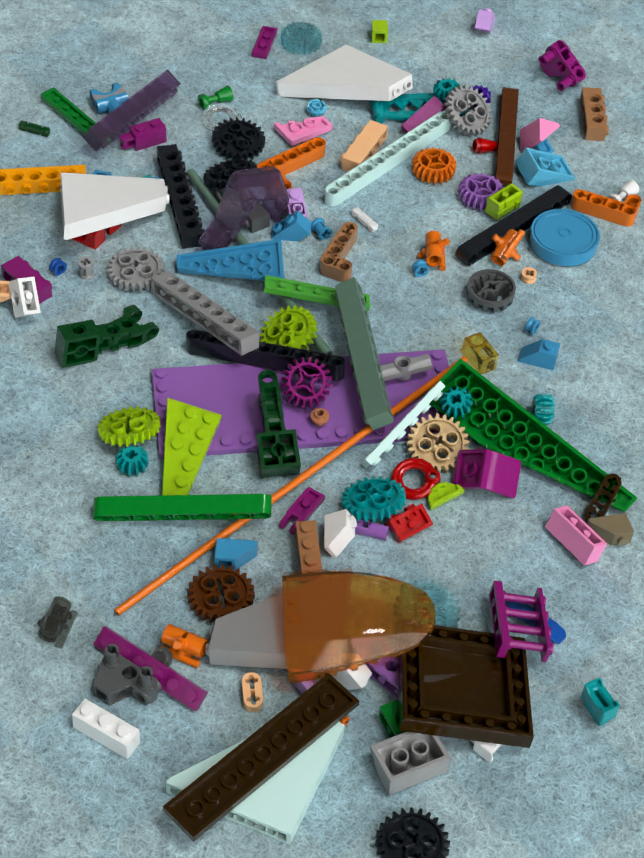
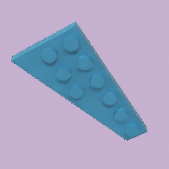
(240, 261)

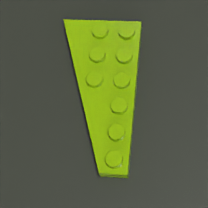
(186, 445)

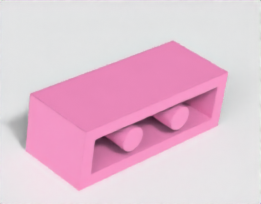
(576, 535)

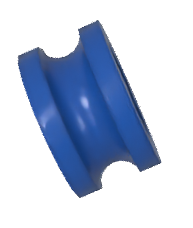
(57, 266)

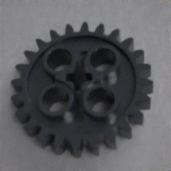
(238, 139)
(219, 175)
(412, 841)

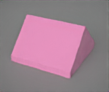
(536, 132)

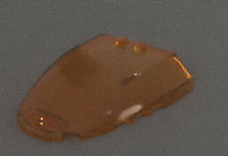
(349, 620)

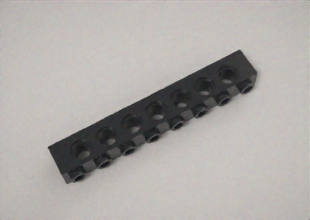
(180, 197)

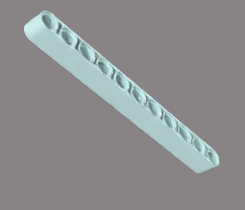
(386, 159)

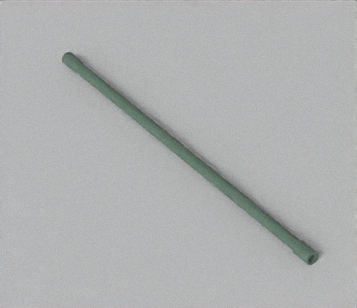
(320, 345)

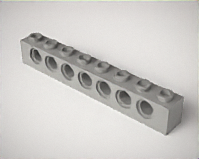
(205, 312)

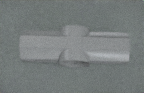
(404, 367)

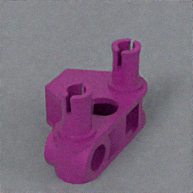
(560, 61)

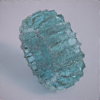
(301, 38)

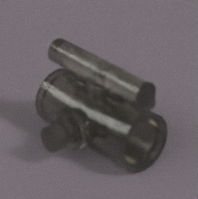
(57, 622)

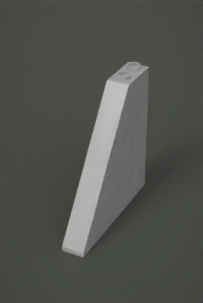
(250, 636)

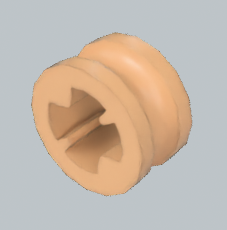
(528, 275)

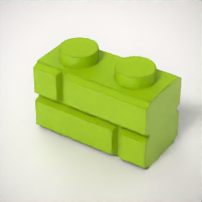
(504, 201)

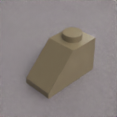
(613, 529)

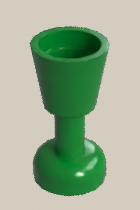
(222, 95)

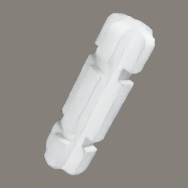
(364, 219)

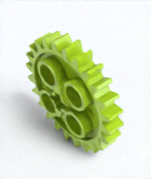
(290, 328)
(142, 425)

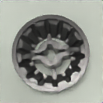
(487, 285)

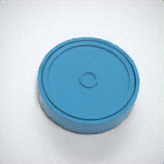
(564, 237)

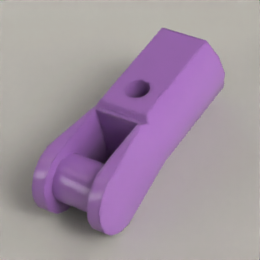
(371, 529)

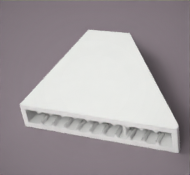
(346, 75)
(106, 201)

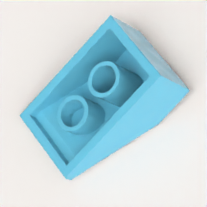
(543, 168)

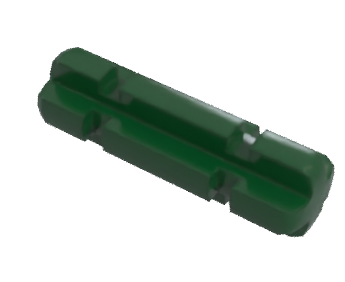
(34, 128)

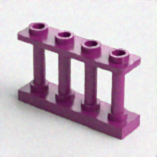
(502, 626)

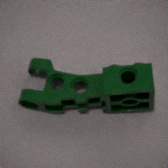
(83, 340)
(276, 446)

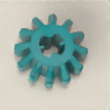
(443, 87)
(457, 408)
(543, 408)
(131, 460)

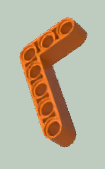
(296, 158)

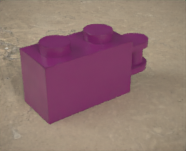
(144, 135)

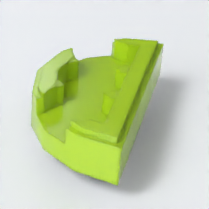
(443, 493)

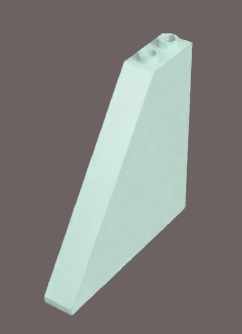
(282, 800)

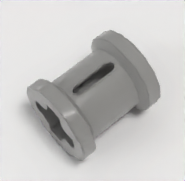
(89, 271)

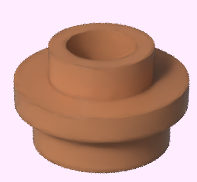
(319, 416)

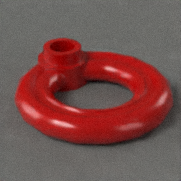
(426, 468)

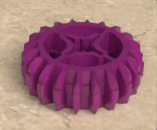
(313, 378)

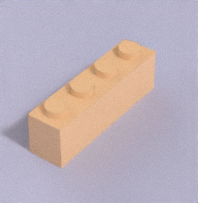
(364, 145)

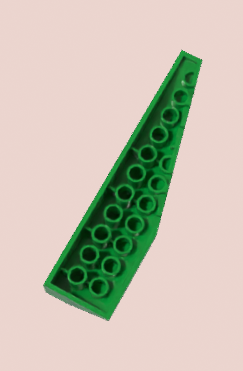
(511, 430)

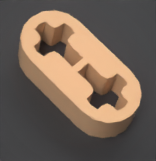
(247, 692)

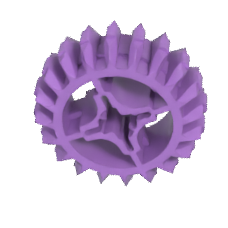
(477, 188)

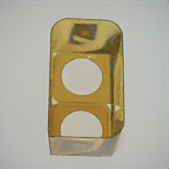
(479, 342)

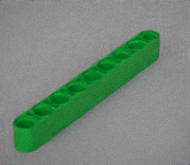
(182, 507)

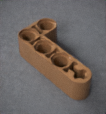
(333, 259)

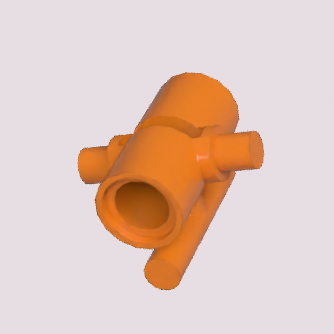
(506, 246)
(434, 250)
(184, 645)

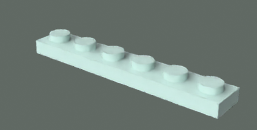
(399, 430)

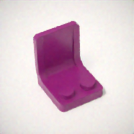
(487, 471)

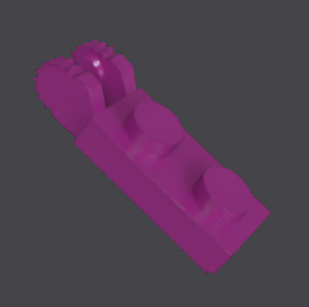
(302, 508)

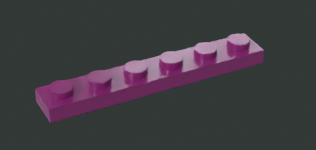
(170, 680)

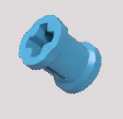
(318, 225)

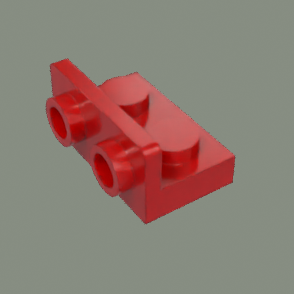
(410, 522)

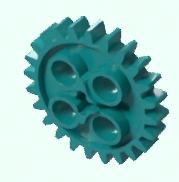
(373, 498)

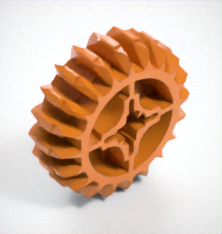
(433, 165)

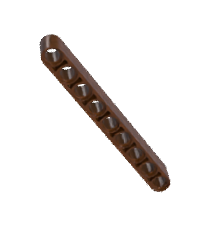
(507, 136)

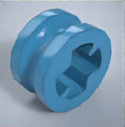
(420, 268)
(532, 325)

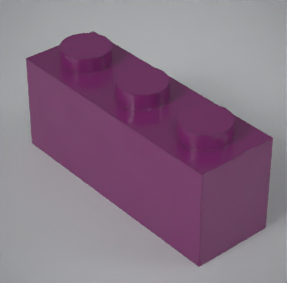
(19, 268)

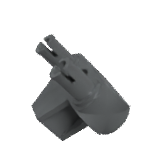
(117, 682)

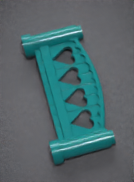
(381, 112)

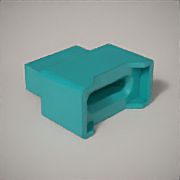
(599, 701)

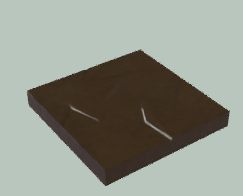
(464, 691)

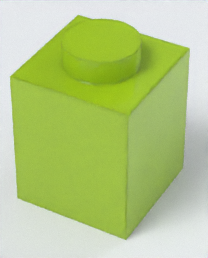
(379, 31)

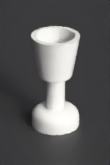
(628, 188)

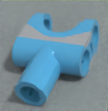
(108, 101)

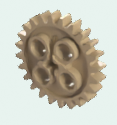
(446, 430)

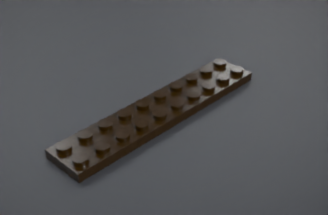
(260, 757)

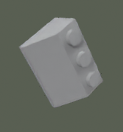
(409, 760)

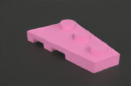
(301, 131)

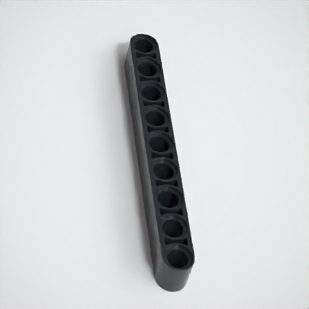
(522, 219)
(266, 356)

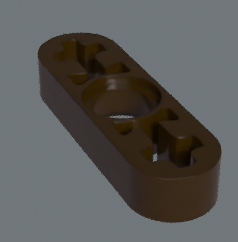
(604, 485)

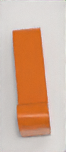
(606, 208)

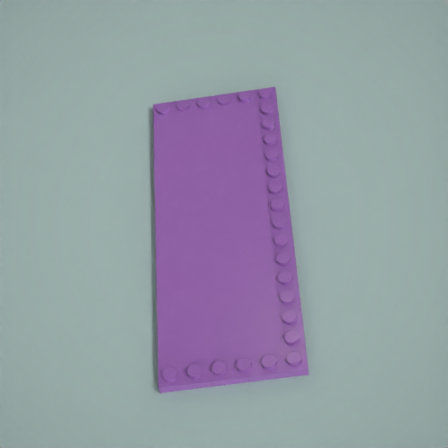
(234, 393)

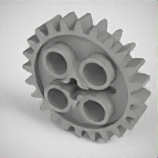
(460, 100)
(134, 268)

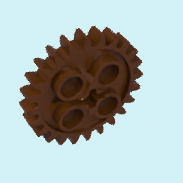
(233, 587)

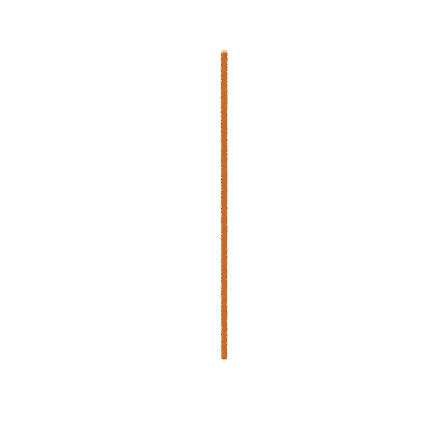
(276, 496)

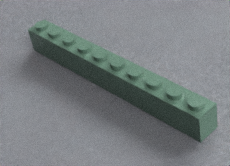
(364, 354)

